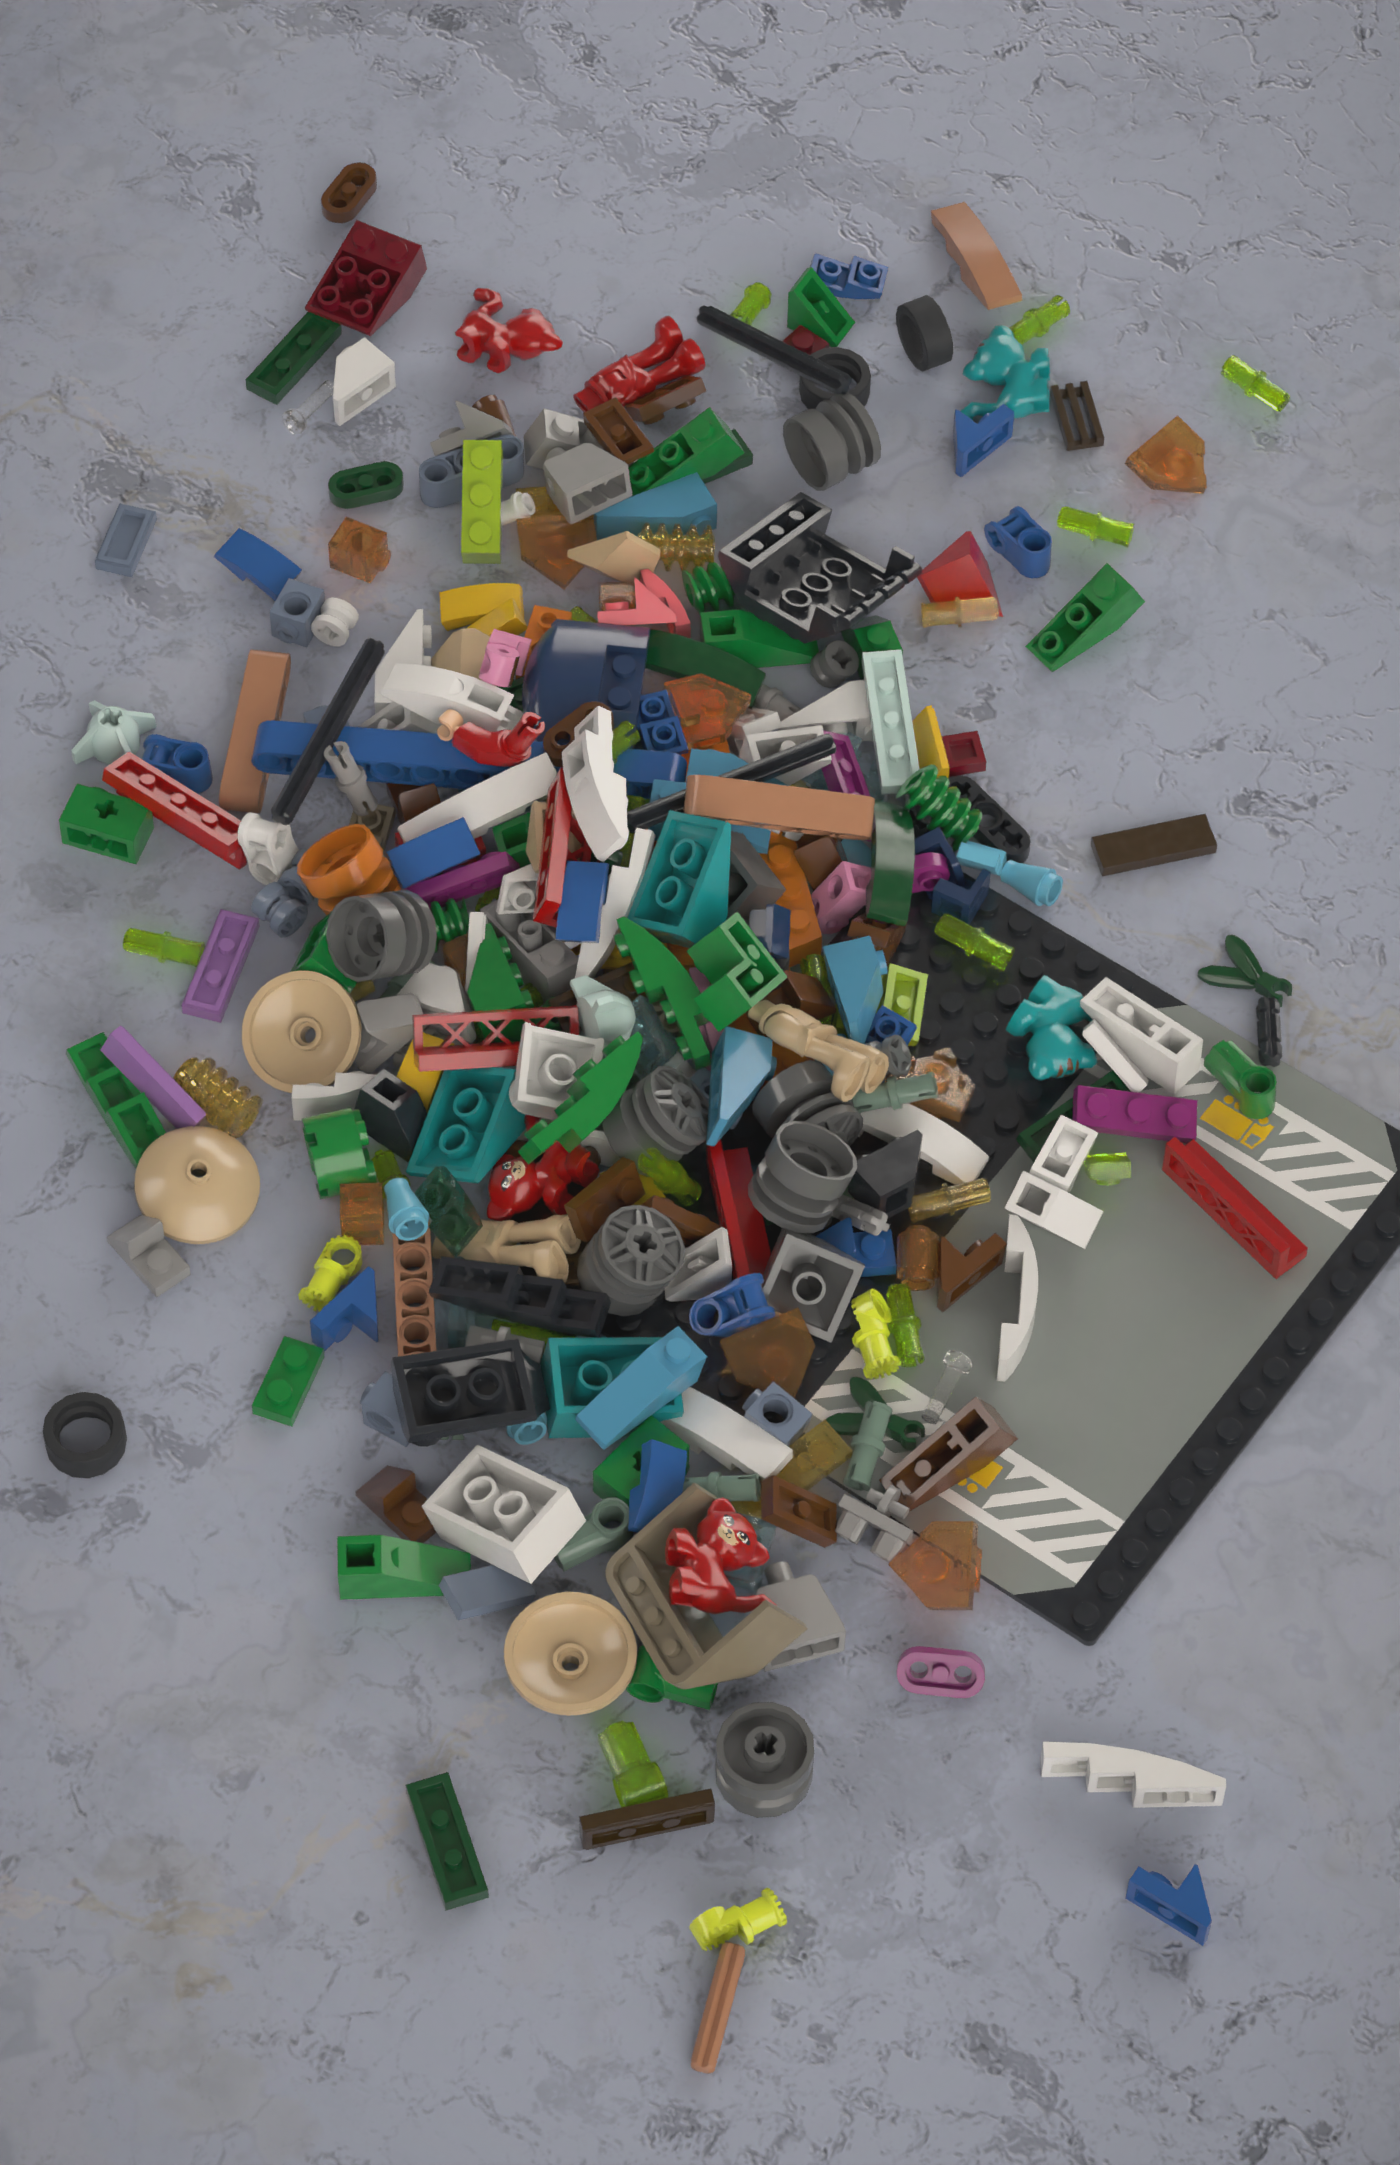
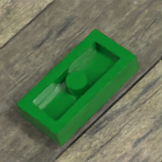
(288, 1381)

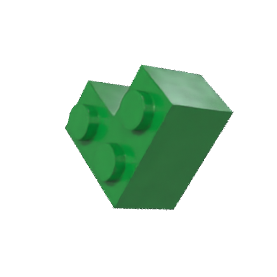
(738, 971)

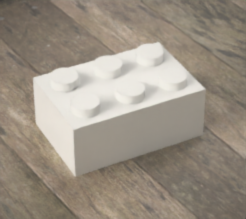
(504, 1513)

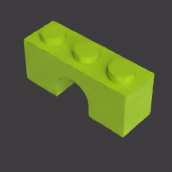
(481, 501)

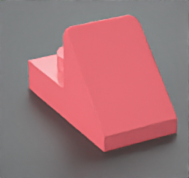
(648, 610)

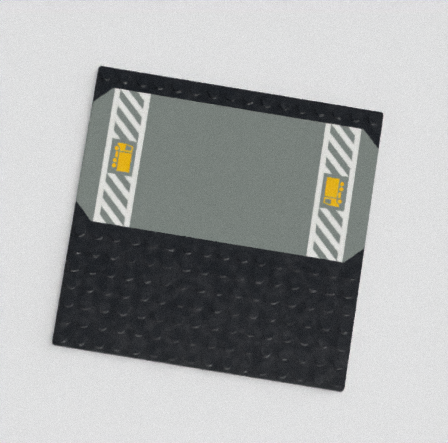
(1146, 1346)

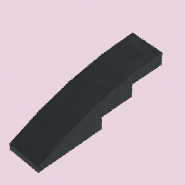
(519, 1298)

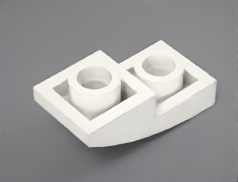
(319, 1099)

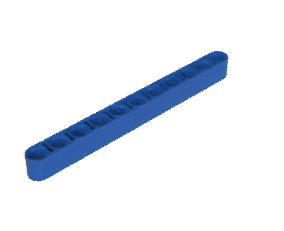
(427, 759)

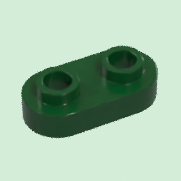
(364, 484)

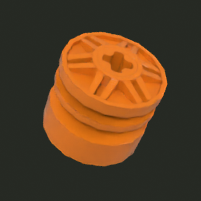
(344, 866)

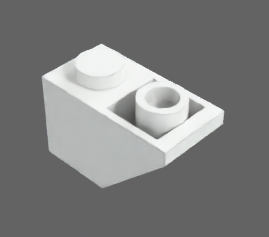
(1054, 1209)

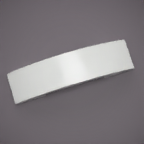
(948, 1150)
(1018, 1259)

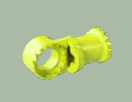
(330, 1274)
(872, 1339)
(719, 1925)

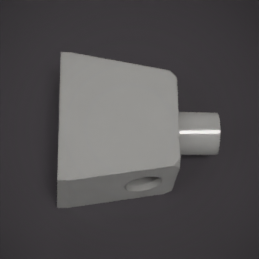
(585, 480)
(808, 1602)

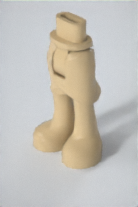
(853, 1063)
(498, 1242)

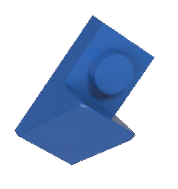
(977, 441)
(871, 1250)
(353, 1305)
(1181, 1908)

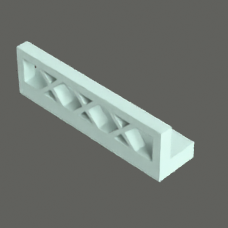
(890, 718)

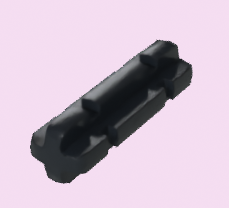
(1269, 1031)

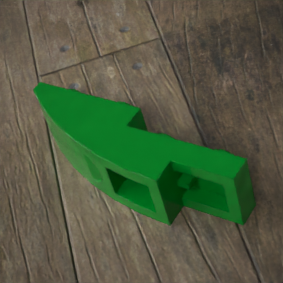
(660, 977)
(590, 1099)

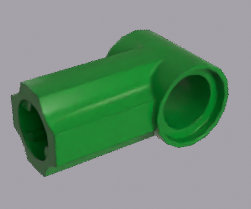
(1243, 1079)
(651, 1687)

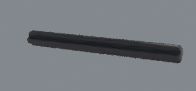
(774, 349)
(327, 731)
(758, 771)

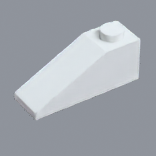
(1148, 1037)

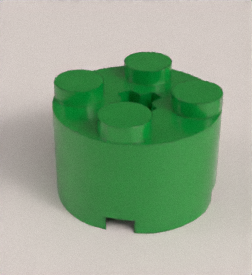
(336, 1150)

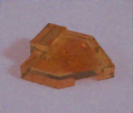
(1171, 459)
(546, 543)
(706, 708)
(953, 1086)
(771, 1352)
(943, 1565)

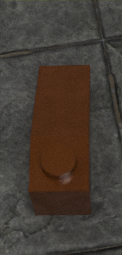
(951, 1454)

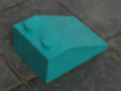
(685, 880)
(468, 1124)
(581, 1369)

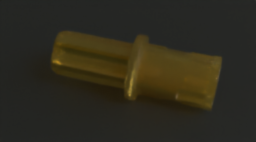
(959, 611)
(949, 1199)

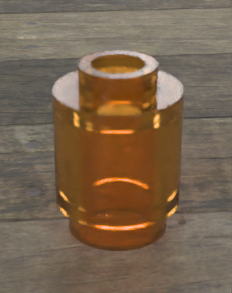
(918, 1257)

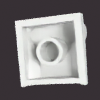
(546, 1068)

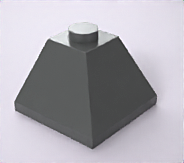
(812, 1277)

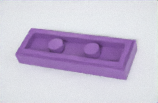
(220, 965)
(152, 1079)

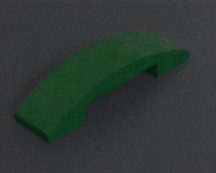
(686, 657)
(891, 864)

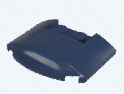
(586, 664)

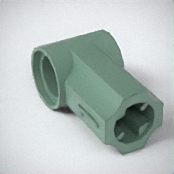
(593, 1537)

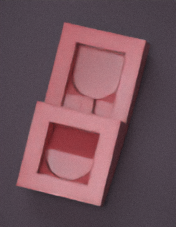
(668, 597)

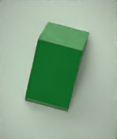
(817, 309)

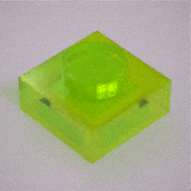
(1108, 1168)

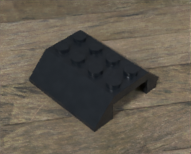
(806, 580)

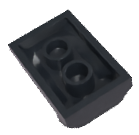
(466, 1390)

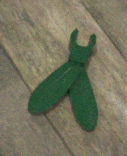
(1247, 973)
(897, 1427)

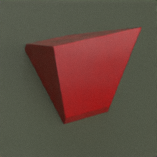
(959, 572)

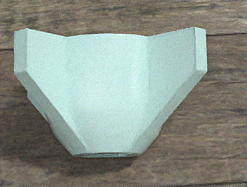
(112, 733)
(602, 1010)

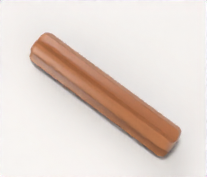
(717, 2008)

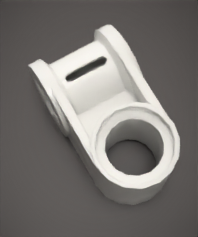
(267, 847)

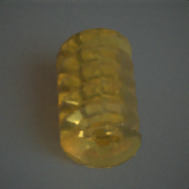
(681, 547)
(219, 1096)

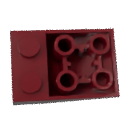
(368, 279)

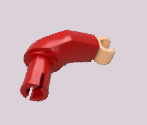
(491, 748)

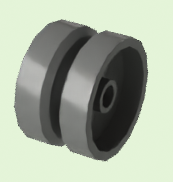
(764, 1759)

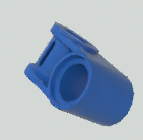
(1021, 542)
(180, 760)
(738, 1305)

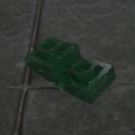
(450, 1209)

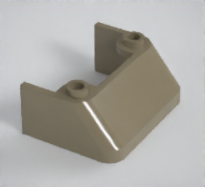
(680, 1637)

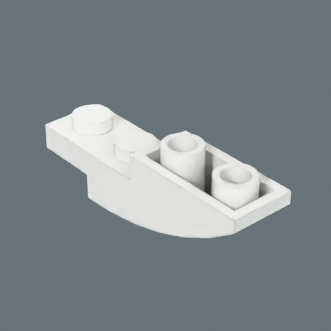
(434, 690)
(593, 788)

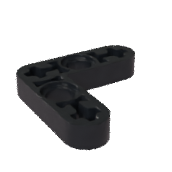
(987, 836)

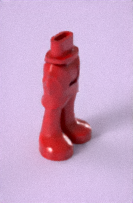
(627, 376)

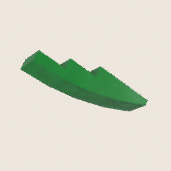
(116, 1098)

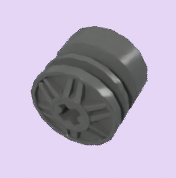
(832, 441)
(381, 935)
(806, 1096)
(659, 1113)
(802, 1177)
(632, 1259)

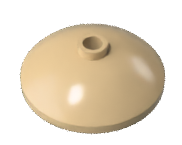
(277, 1028)
(195, 1207)
(565, 1631)

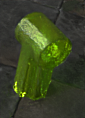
(634, 1775)

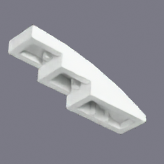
(489, 801)
(620, 896)
(728, 1436)
(1149, 1777)

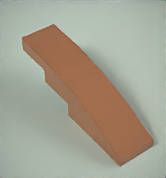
(977, 255)

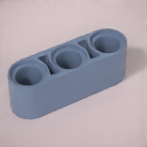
(442, 475)

